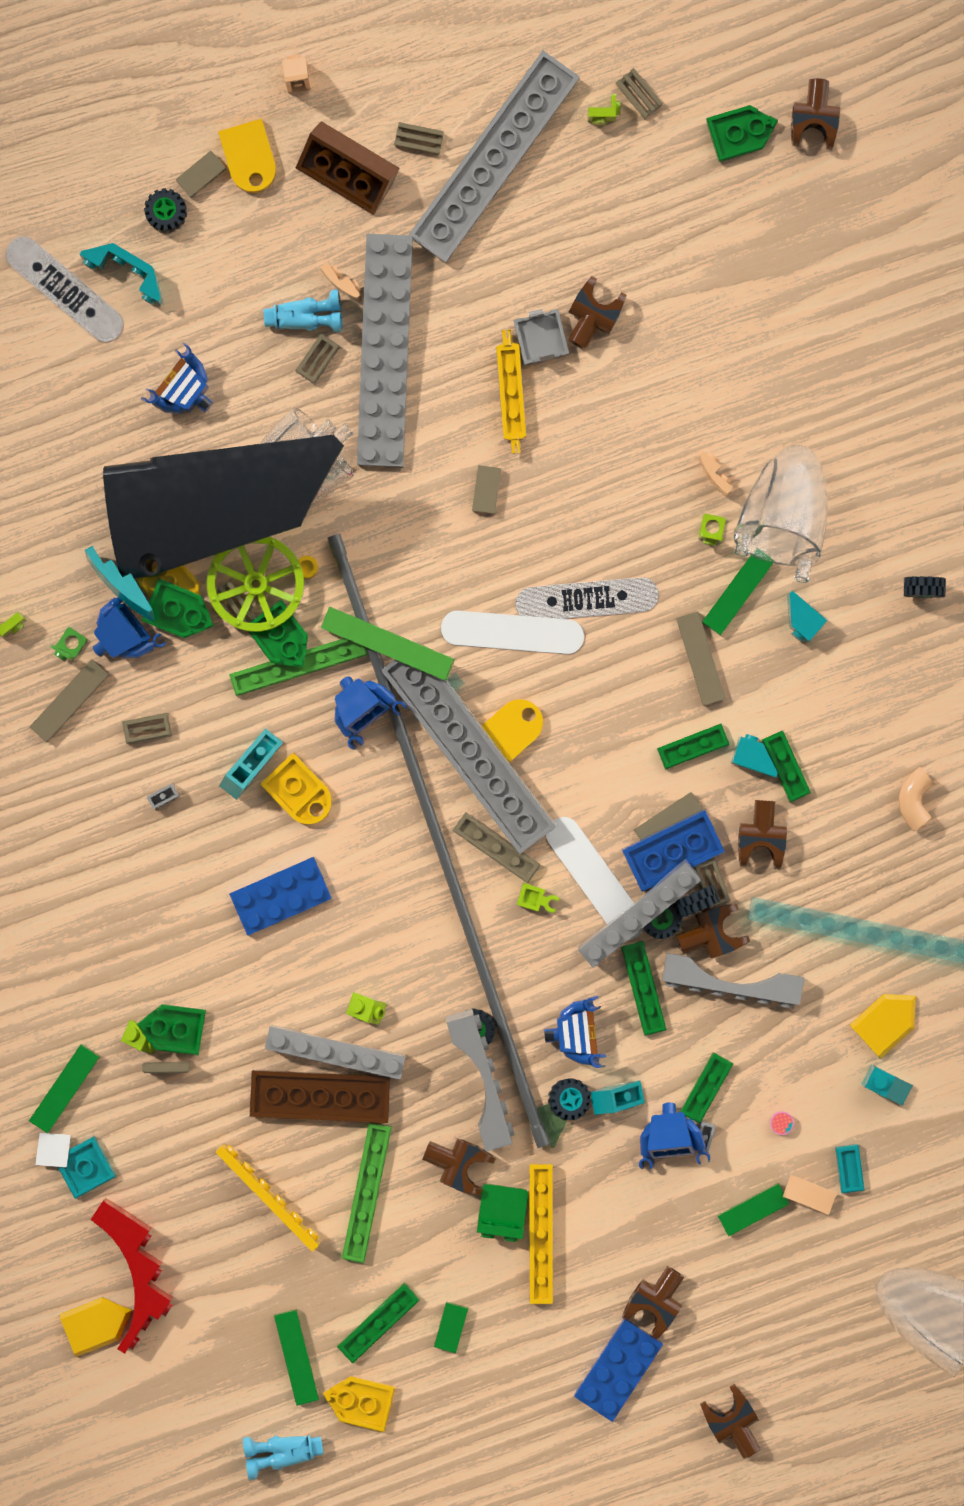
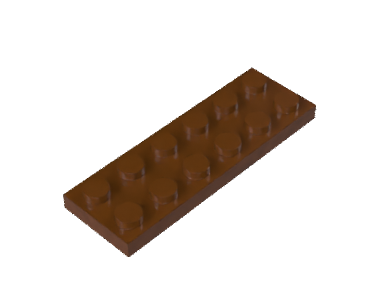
(319, 1096)

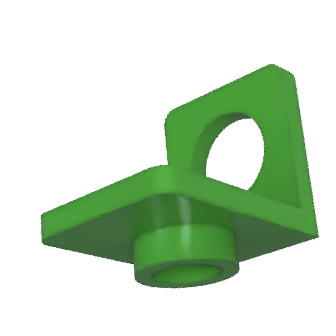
(63, 651)

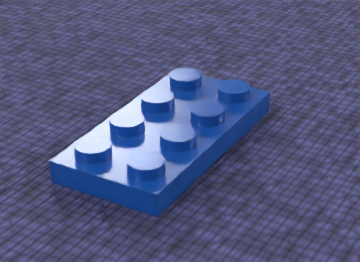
(664, 850)
(280, 896)
(618, 1370)

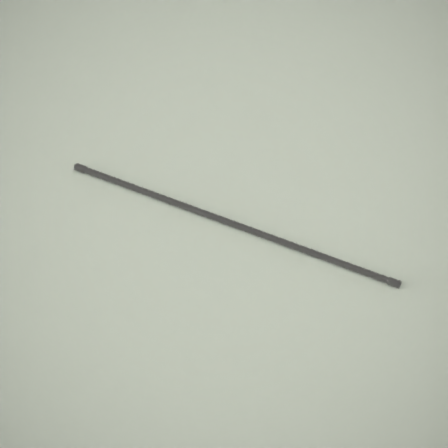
(537, 1127)

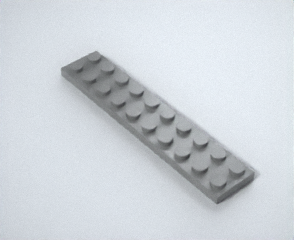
(494, 156)
(384, 350)
(472, 754)

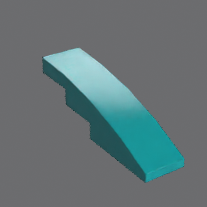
(123, 588)

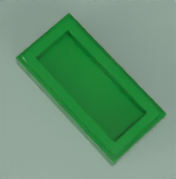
(451, 1327)

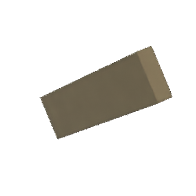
(700, 658)
(69, 700)
(496, 847)

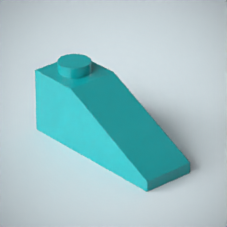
(250, 764)

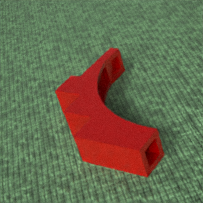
(129, 1234)

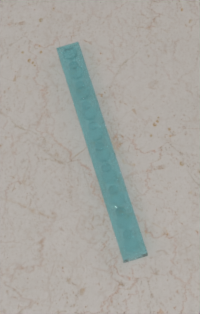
(856, 929)

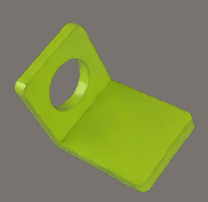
(709, 538)

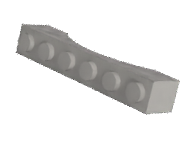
(638, 915)
(780, 987)
(466, 1036)
(335, 1052)

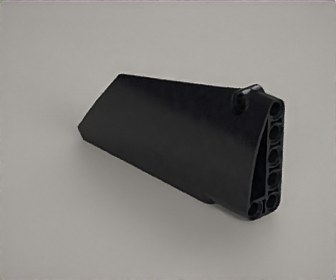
(211, 500)

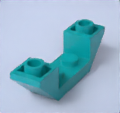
(98, 257)

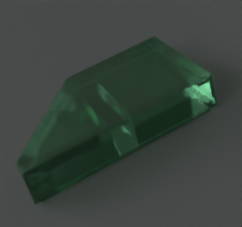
(552, 1123)

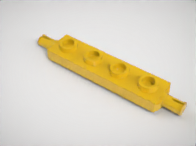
(511, 391)

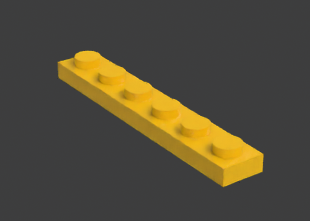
(275, 1203)
(541, 1233)

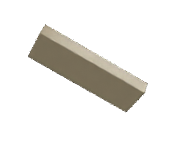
(672, 814)

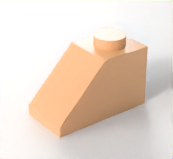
(296, 73)

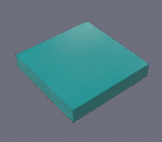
(86, 1168)

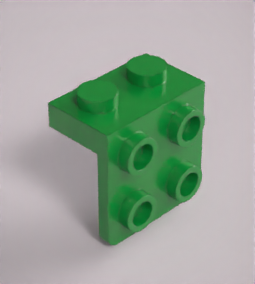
(502, 1212)

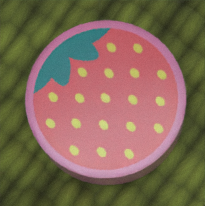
(781, 1123)

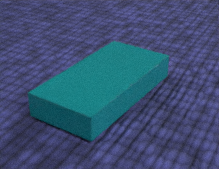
(849, 1168)

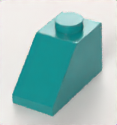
(803, 618)
(753, 756)
(886, 1085)
(617, 1097)

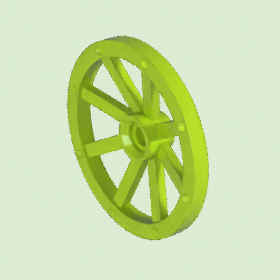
(259, 592)

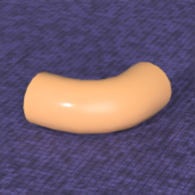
(911, 799)

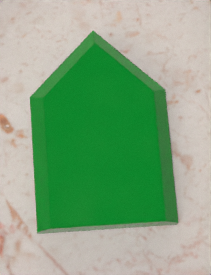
(739, 131)
(178, 610)
(284, 643)
(174, 1029)

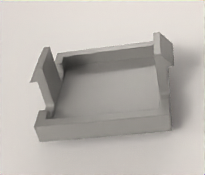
(541, 336)

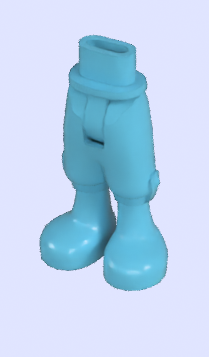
(301, 314)
(286, 1452)

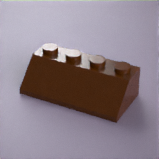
(347, 167)

